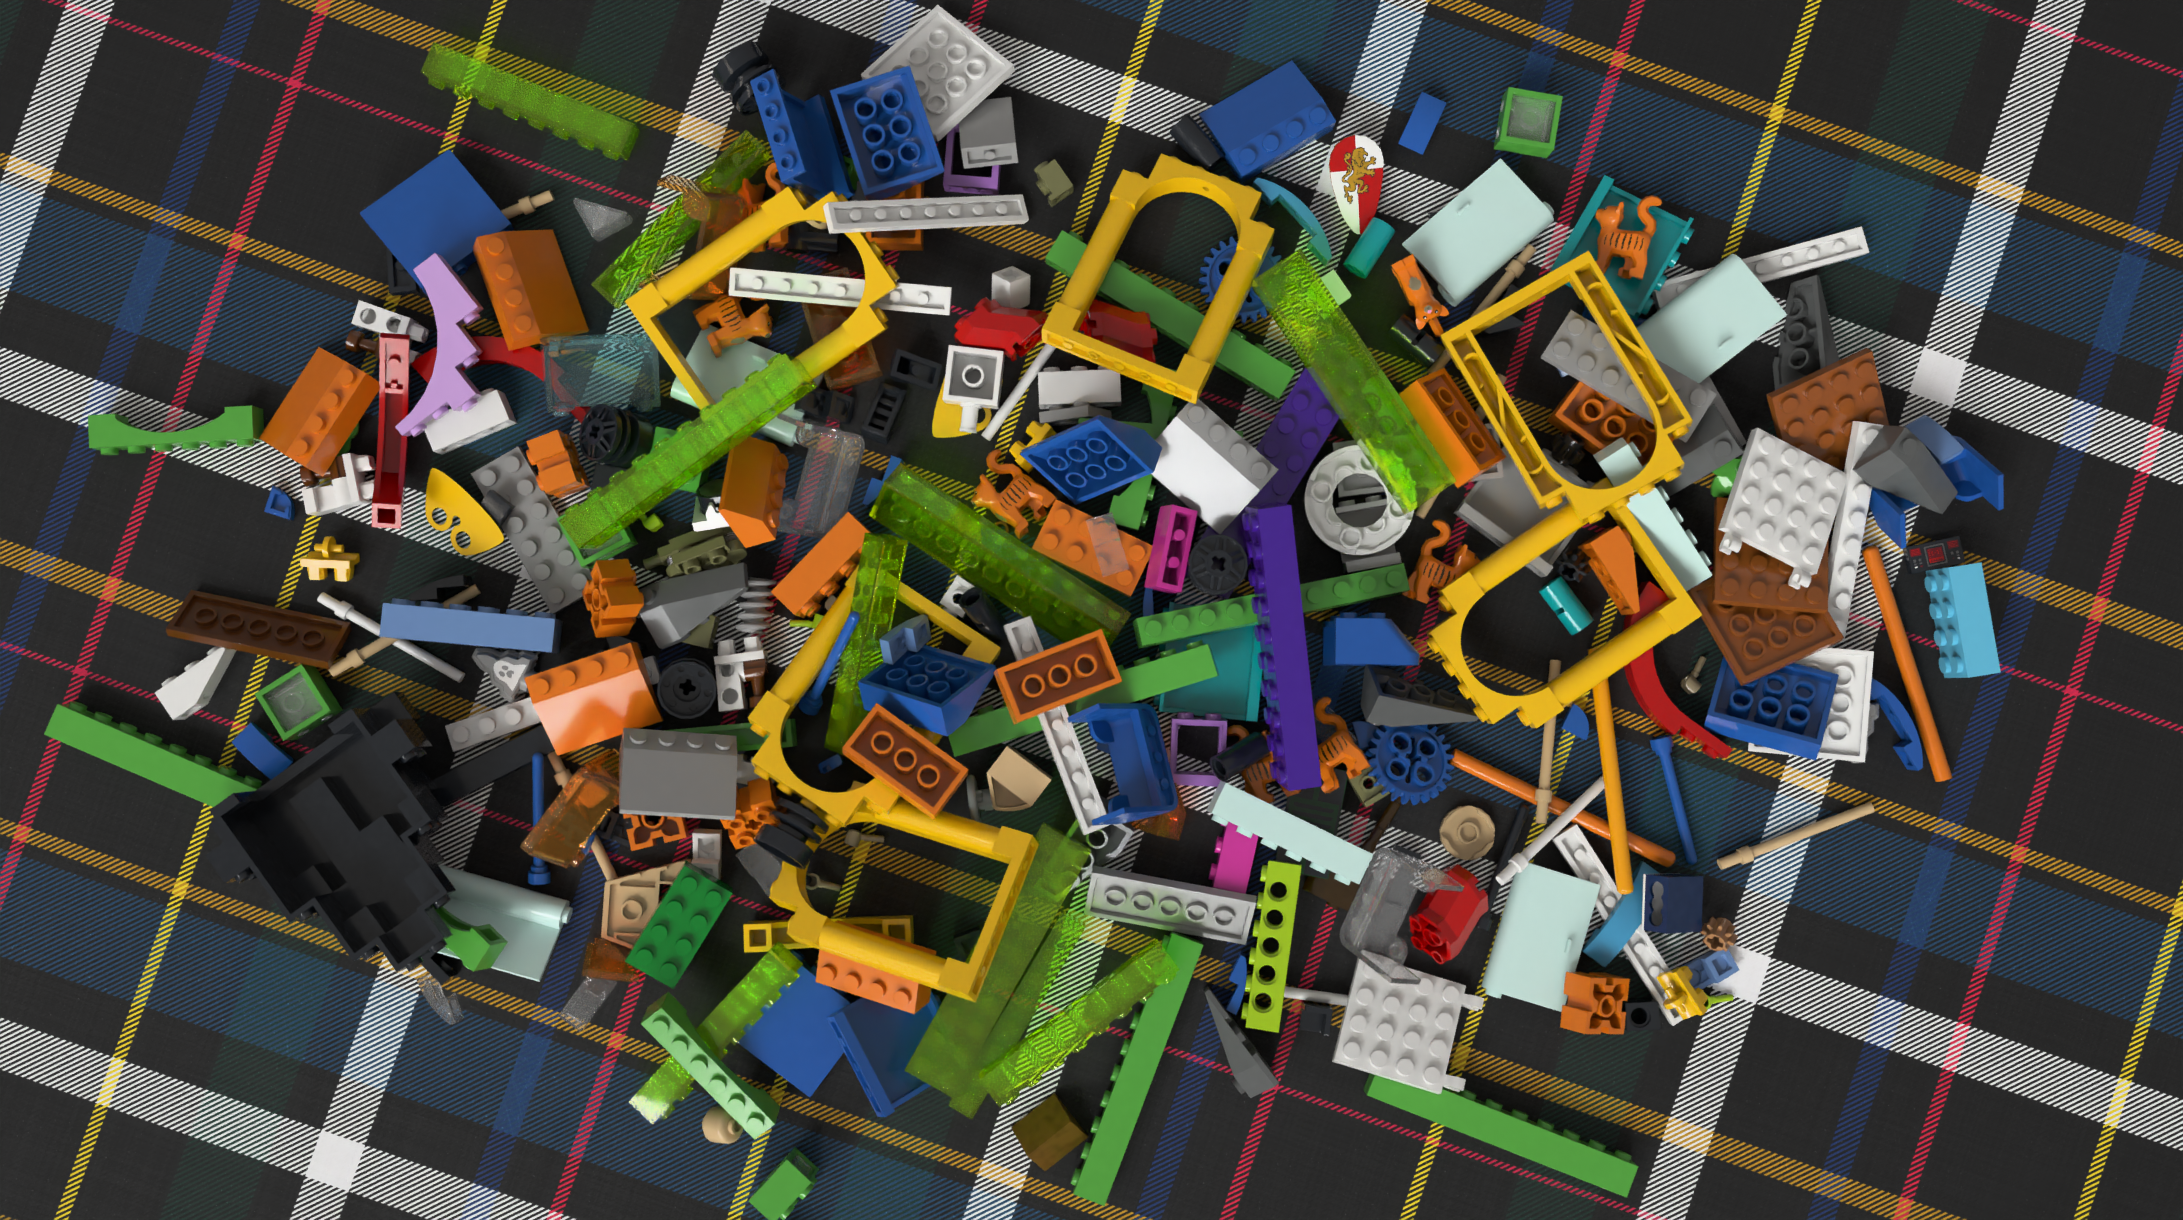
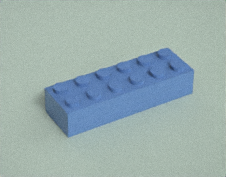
(468, 627)

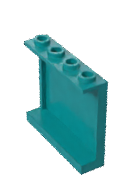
(1662, 252)
(1237, 687)

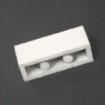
(1064, 388)
(462, 427)

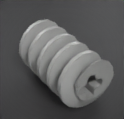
(755, 606)

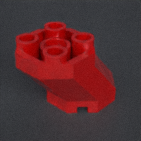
(1000, 328)
(1121, 329)
(1448, 916)

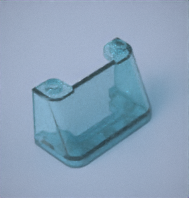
(600, 371)

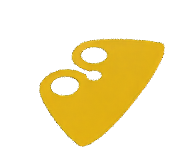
(948, 418)
(455, 501)

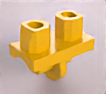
(1038, 433)
(330, 556)
(1681, 994)

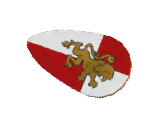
(1356, 179)

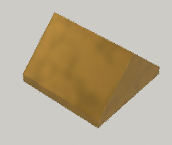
(1048, 1132)

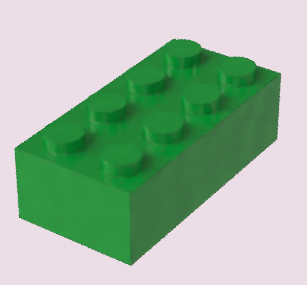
(679, 924)

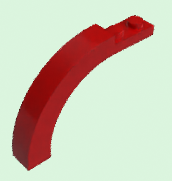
(496, 352)
(392, 446)
(1651, 695)

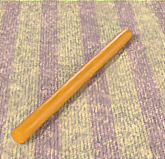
(1612, 787)

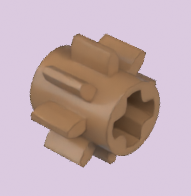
(1719, 934)

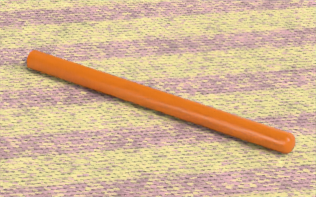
(1906, 663)
(1557, 806)

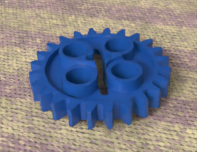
(1214, 278)
(1432, 765)

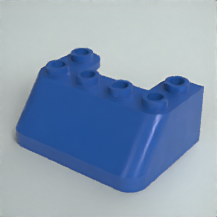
(1366, 640)

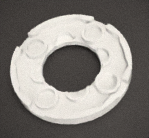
(1330, 527)

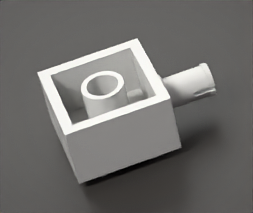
(973, 382)

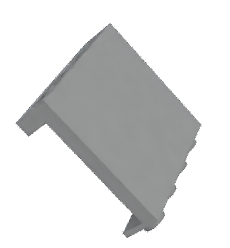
(1506, 508)

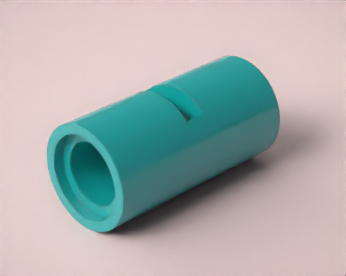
(1369, 247)
(1566, 605)

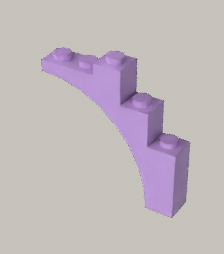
(456, 349)

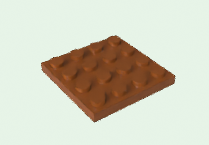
(1821, 407)
(1761, 580)
(1762, 638)

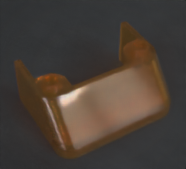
(718, 213)
(576, 813)

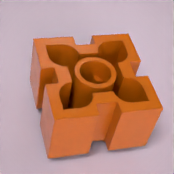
(557, 464)
(612, 598)
(752, 810)
(645, 831)
(1594, 1003)

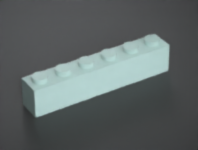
(1655, 517)
(1290, 833)

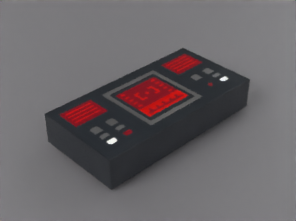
(1933, 555)

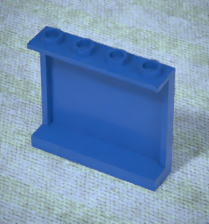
(801, 139)
(437, 213)
(795, 1033)
(879, 1047)

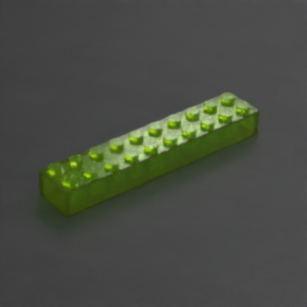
(1352, 382)
(687, 452)
(994, 559)
(963, 1025)

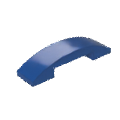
(1909, 748)

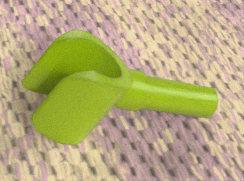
(652, 522)
(806, 623)
(1715, 999)

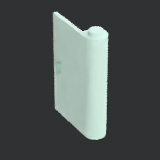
(1479, 232)
(1711, 320)
(730, 371)
(520, 915)
(1540, 936)

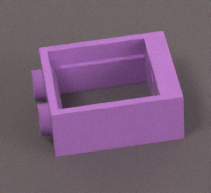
(964, 183)
(1195, 778)

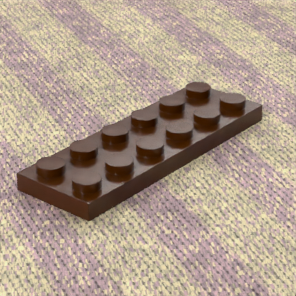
(259, 629)

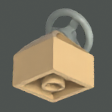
(1012, 785)

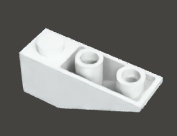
(195, 686)

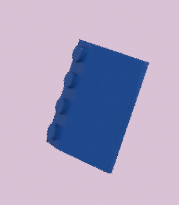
(1267, 121)
(887, 133)
(1094, 457)
(928, 688)
(1776, 711)

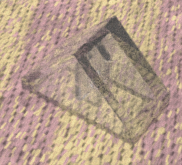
(600, 219)

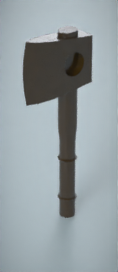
(1337, 893)

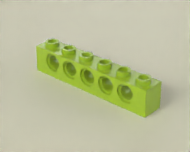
(1269, 1017)

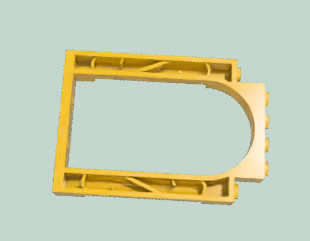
(1126, 200)
(773, 216)
(1664, 405)
(1549, 700)
(778, 703)
(897, 959)

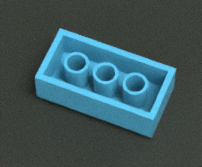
(1962, 621)

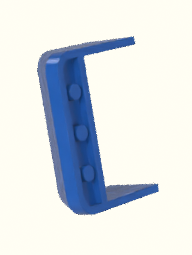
(1969, 474)
(1137, 760)

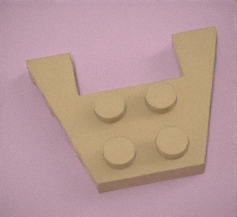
(632, 900)

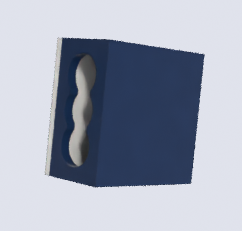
(1672, 903)

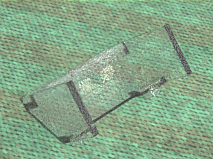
(825, 478)
(1381, 907)

